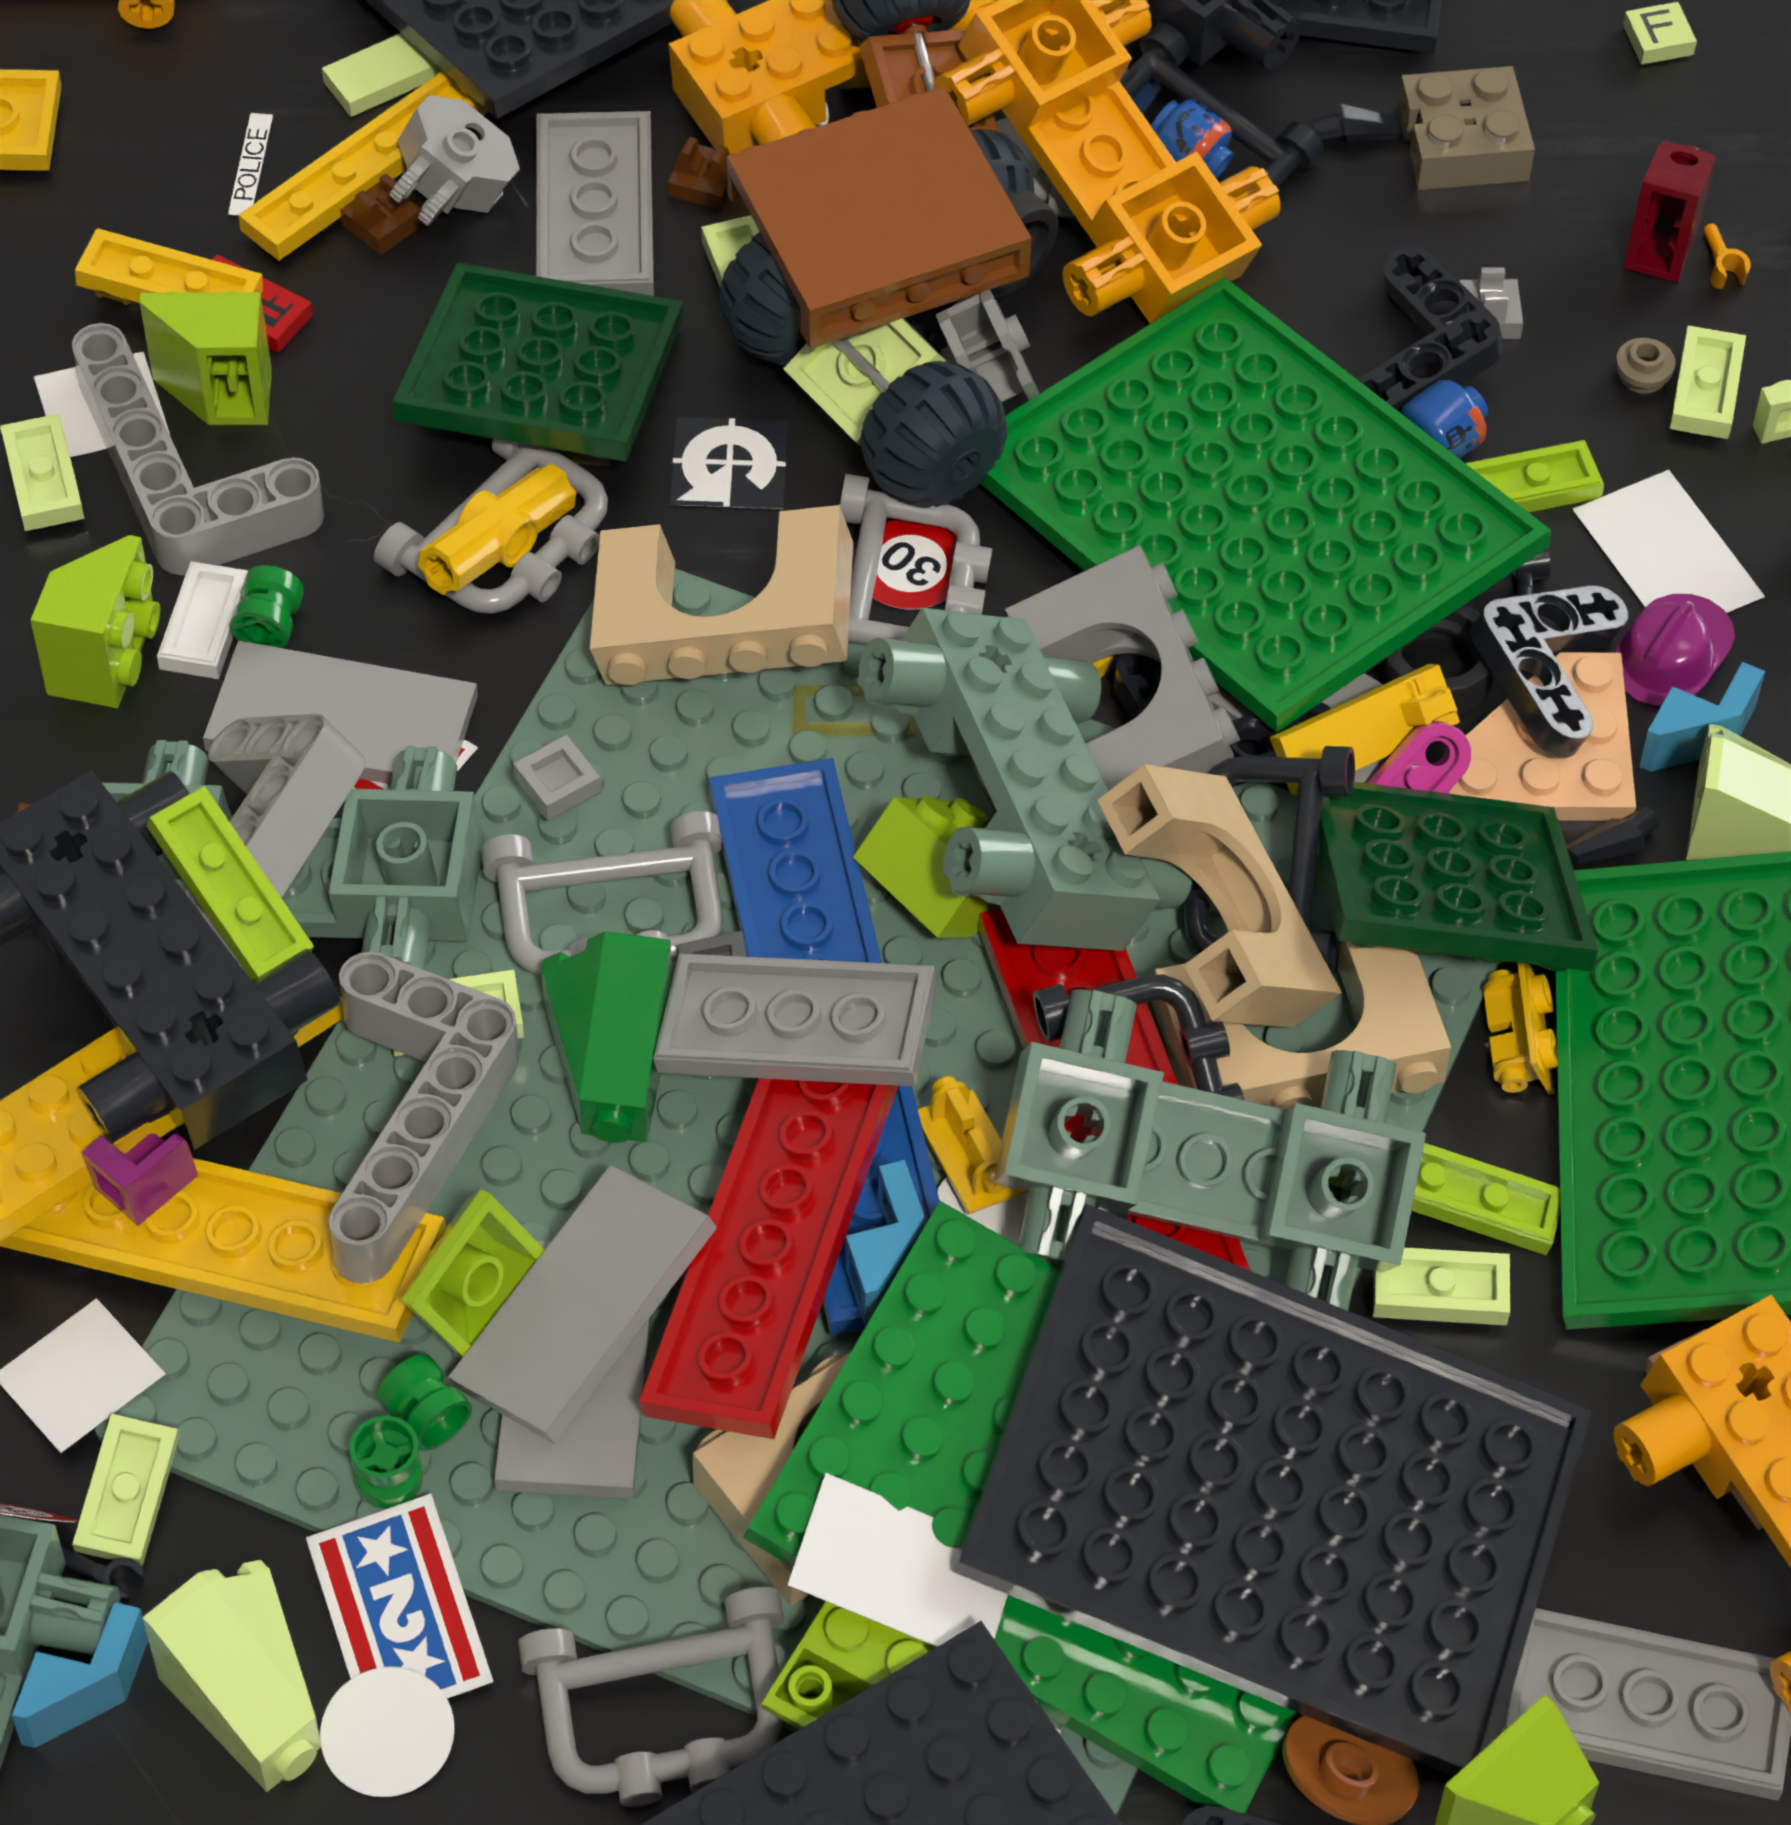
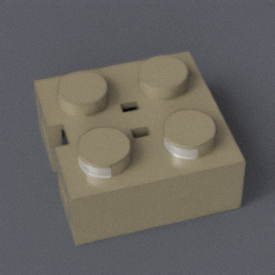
(1465, 128)

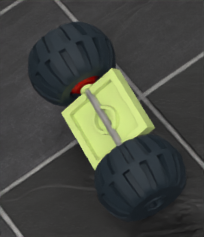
(920, 420)

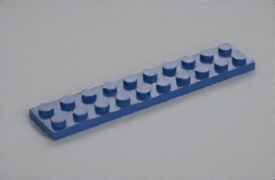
(806, 900)

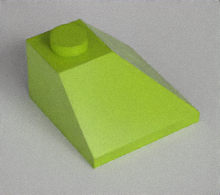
(471, 1271)
(1524, 1777)

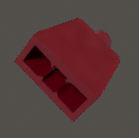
(1671, 189)

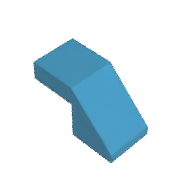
(1683, 720)
(878, 1253)
(69, 1693)

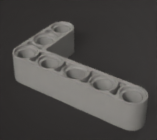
(182, 521)
(293, 783)
(468, 1060)

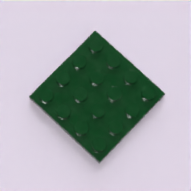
(539, 361)
(1453, 877)

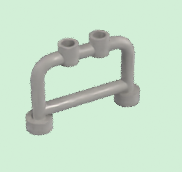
(871, 511)
(533, 573)
(511, 865)
(639, 1775)

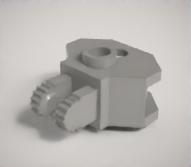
(450, 161)
(988, 344)

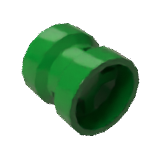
(267, 615)
(424, 1401)
(382, 1446)

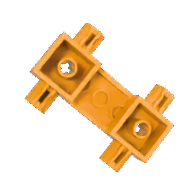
(765, 68)
(1155, 221)
(1728, 1412)

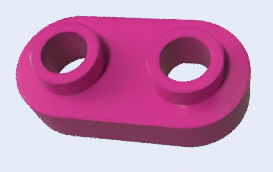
(1409, 765)

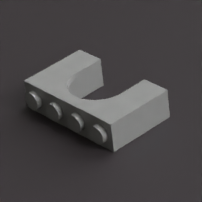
(1127, 610)

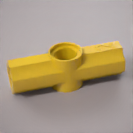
(496, 529)

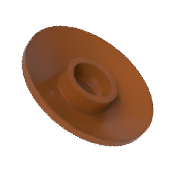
(1349, 1774)

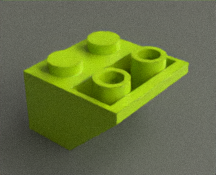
(211, 353)
(95, 623)
(908, 858)
(836, 1662)

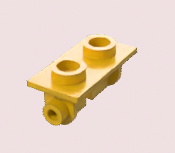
(1531, 1049)
(965, 1144)

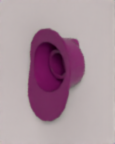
(1674, 644)

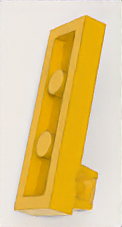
(126, 266)
(1373, 721)

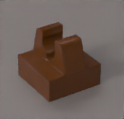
(700, 175)
(379, 218)

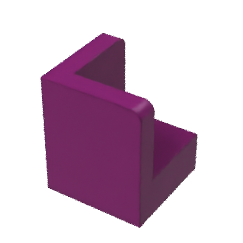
(143, 1176)

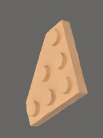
(1583, 787)

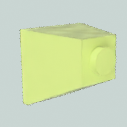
(1739, 799)
(236, 1670)

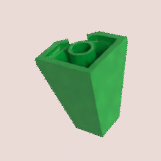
(606, 1028)

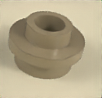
(1645, 364)

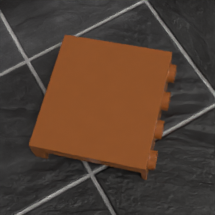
(881, 215)

